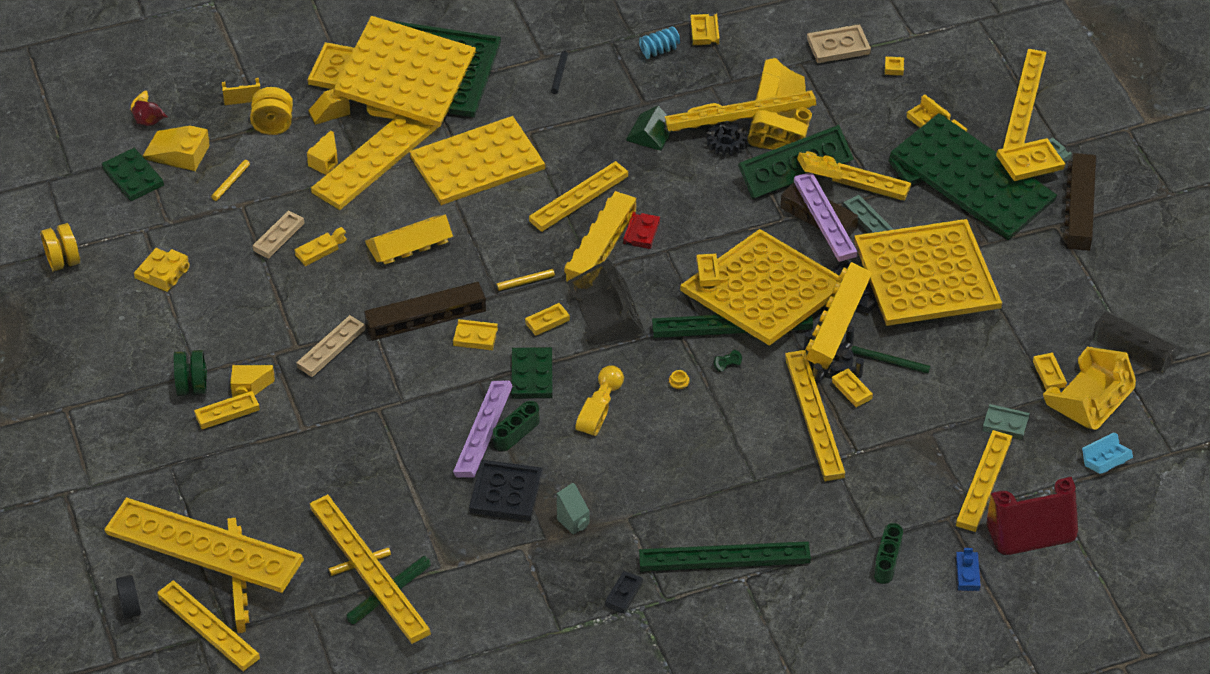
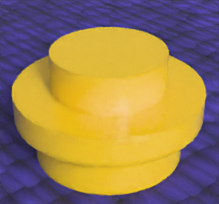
(679, 379)

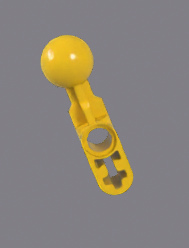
(597, 406)

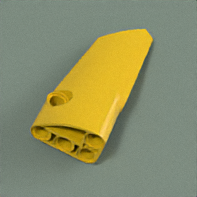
(778, 128)

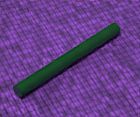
(891, 359)

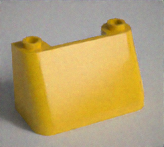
(1097, 390)

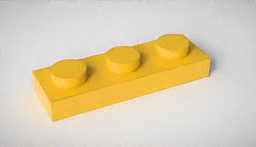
(227, 410)

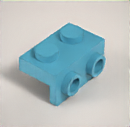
(1105, 454)

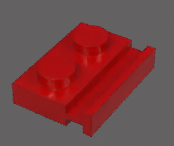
(641, 230)

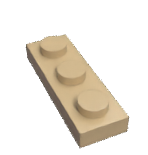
(278, 234)

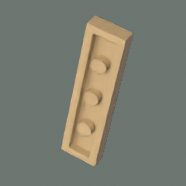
(330, 346)

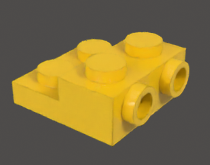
(162, 268)

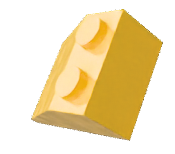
(179, 147)

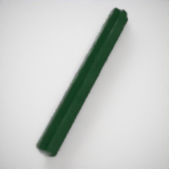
(400, 580)

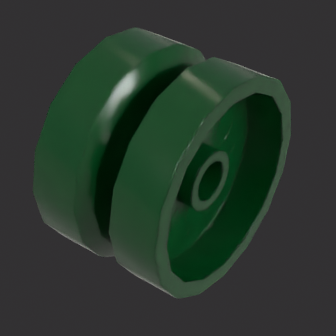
(190, 372)

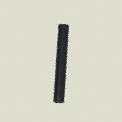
(559, 72)

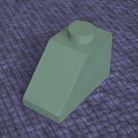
(571, 509)

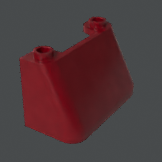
(1035, 521)

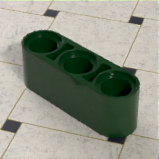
(516, 426)
(888, 553)

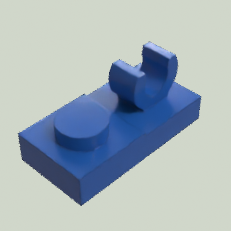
(968, 570)

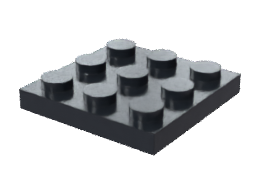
(506, 490)

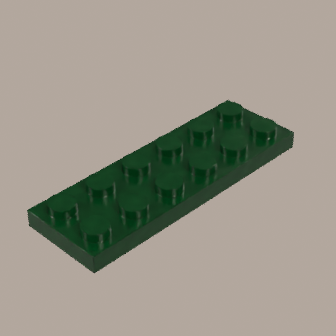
(780, 166)

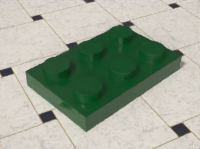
(132, 174)
(532, 373)

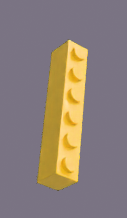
(602, 234)
(838, 315)

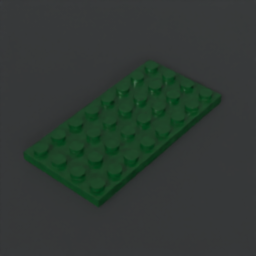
(972, 176)

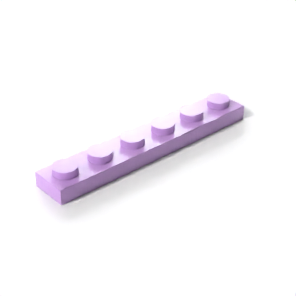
(825, 217)
(482, 429)

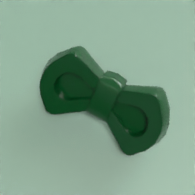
(733, 357)

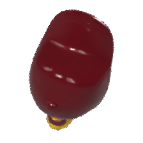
(146, 112)

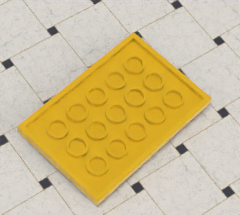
(477, 160)

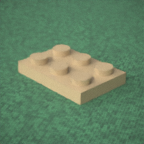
(838, 43)

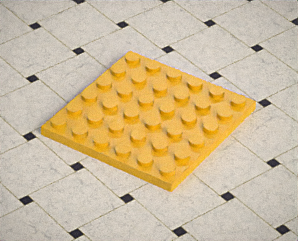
(405, 71)
(927, 272)
(765, 287)

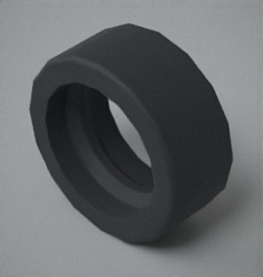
(128, 596)

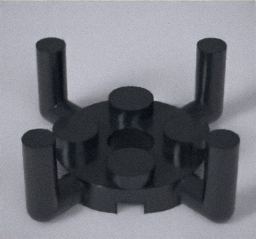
(843, 356)

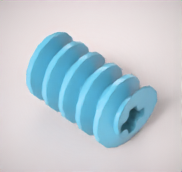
(658, 41)

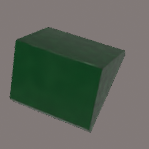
(650, 129)

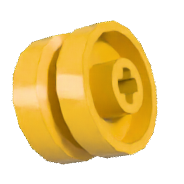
(271, 111)
(61, 246)

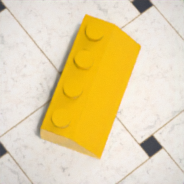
(410, 238)

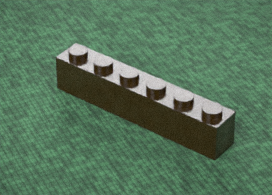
(1080, 201)
(425, 311)

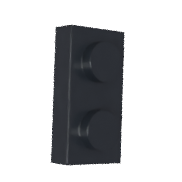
(623, 592)

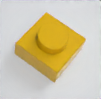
(894, 66)

